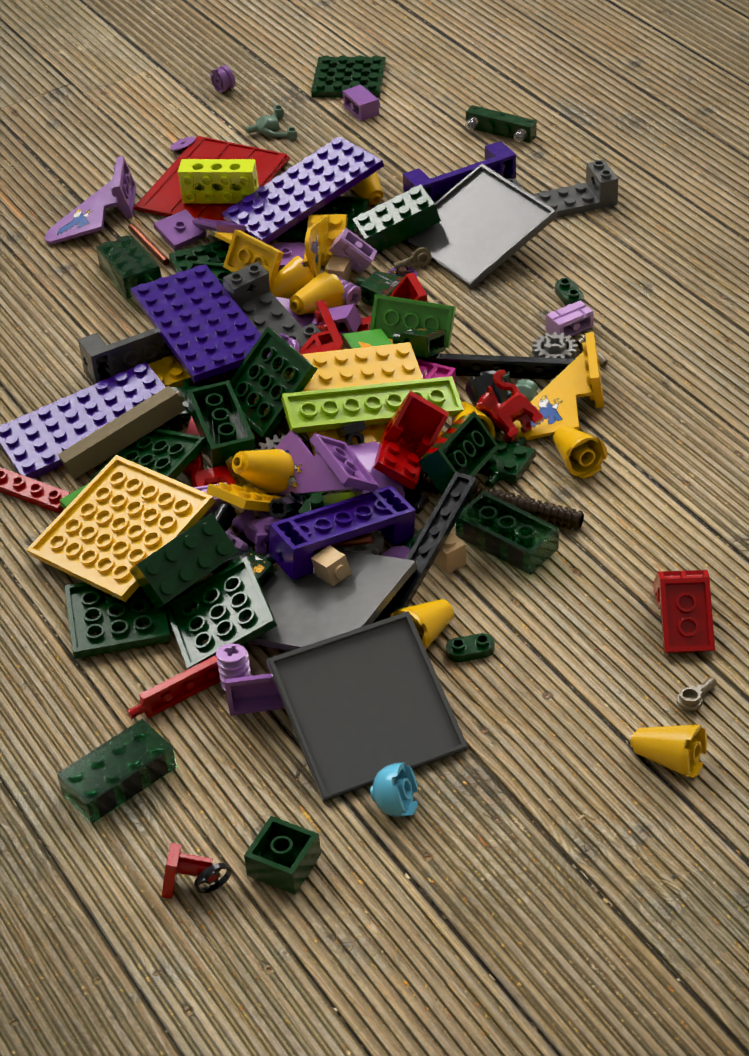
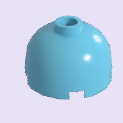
(394, 790)

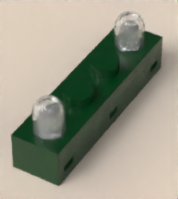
(501, 124)

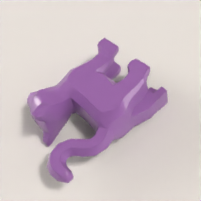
(255, 529)

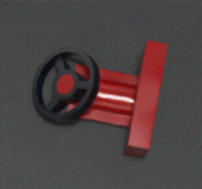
(193, 866)

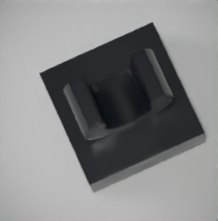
(352, 430)

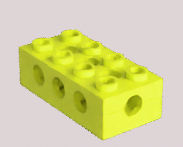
(217, 180)

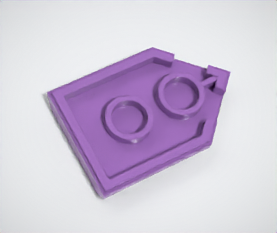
(217, 225)

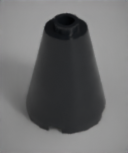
(477, 387)

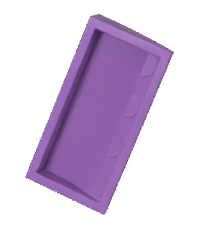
(252, 694)

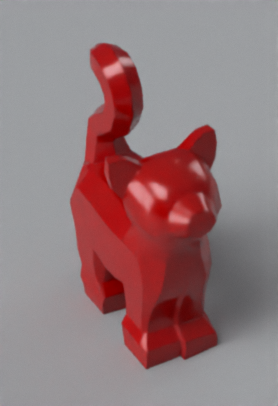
(513, 409)
(202, 477)

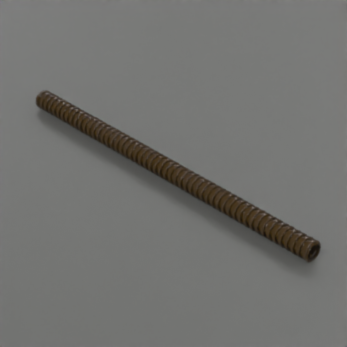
(544, 511)

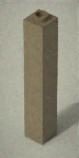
(122, 432)

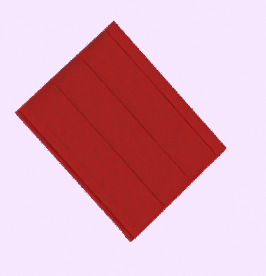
(165, 195)

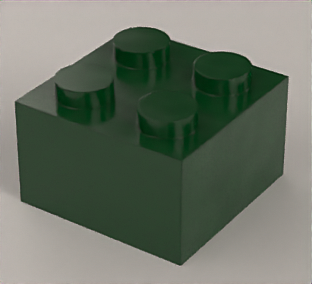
(282, 854)

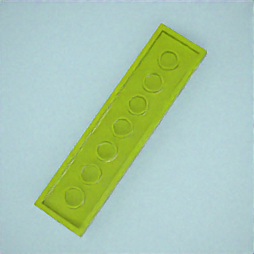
(372, 403)

